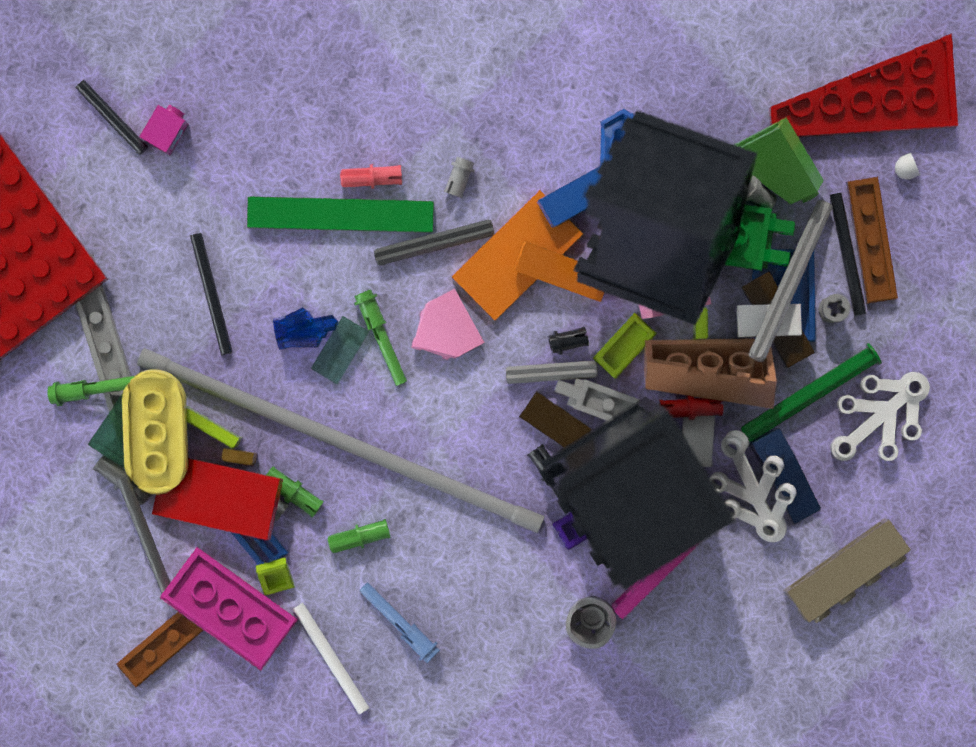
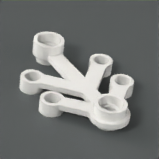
(884, 412)
(753, 492)

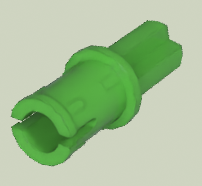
(359, 536)

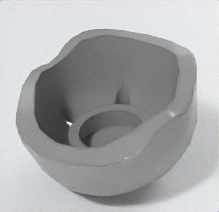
(592, 613)

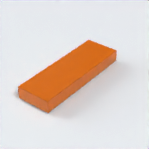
(553, 269)

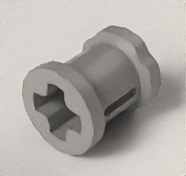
(843, 305)

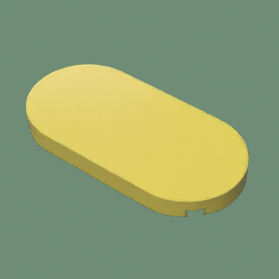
(155, 431)

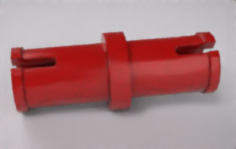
(692, 407)

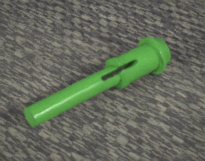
(375, 321)
(61, 393)

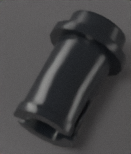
(568, 340)

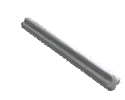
(790, 281)

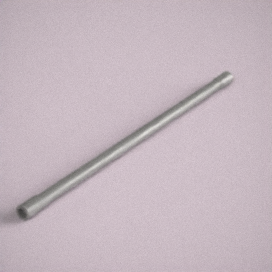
(516, 514)

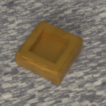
(239, 456)

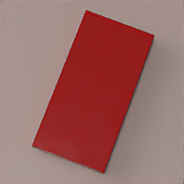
(223, 499)

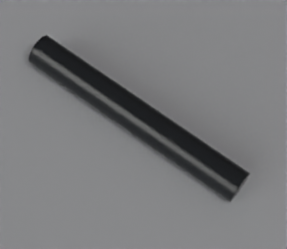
(111, 117)

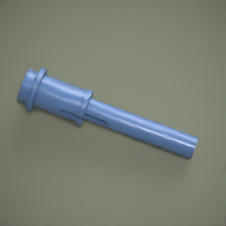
(411, 634)

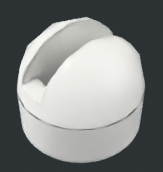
(906, 167)

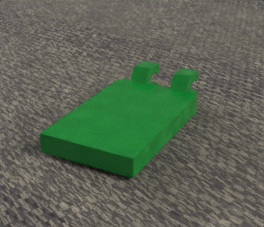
(755, 240)

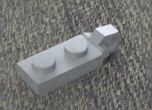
(594, 398)

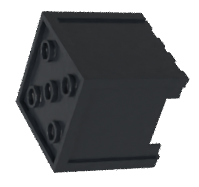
(666, 216)
(636, 492)

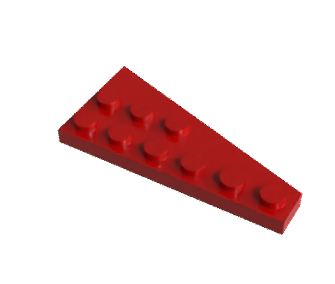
(893, 95)

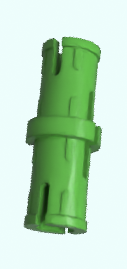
(296, 493)

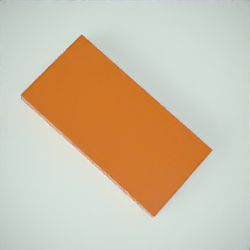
(490, 274)

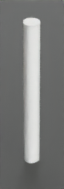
(331, 658)

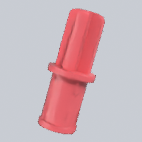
(371, 176)

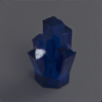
(302, 330)

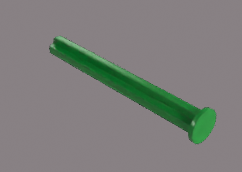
(811, 393)

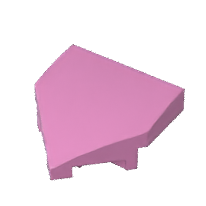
(446, 328)

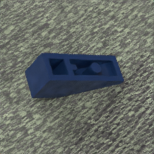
(775, 444)

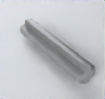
(551, 372)

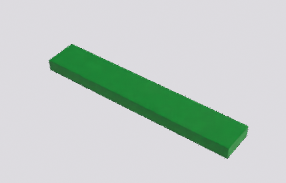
(340, 214)

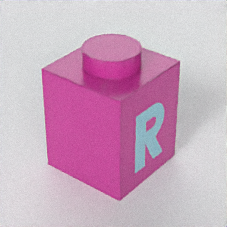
(164, 128)

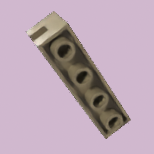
(848, 570)

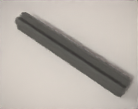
(434, 242)

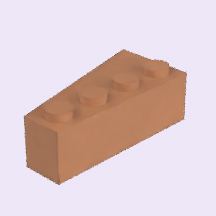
(710, 370)

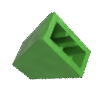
(783, 163)

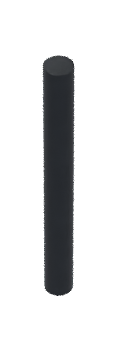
(848, 254)
(211, 293)

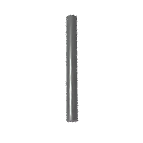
(143, 532)

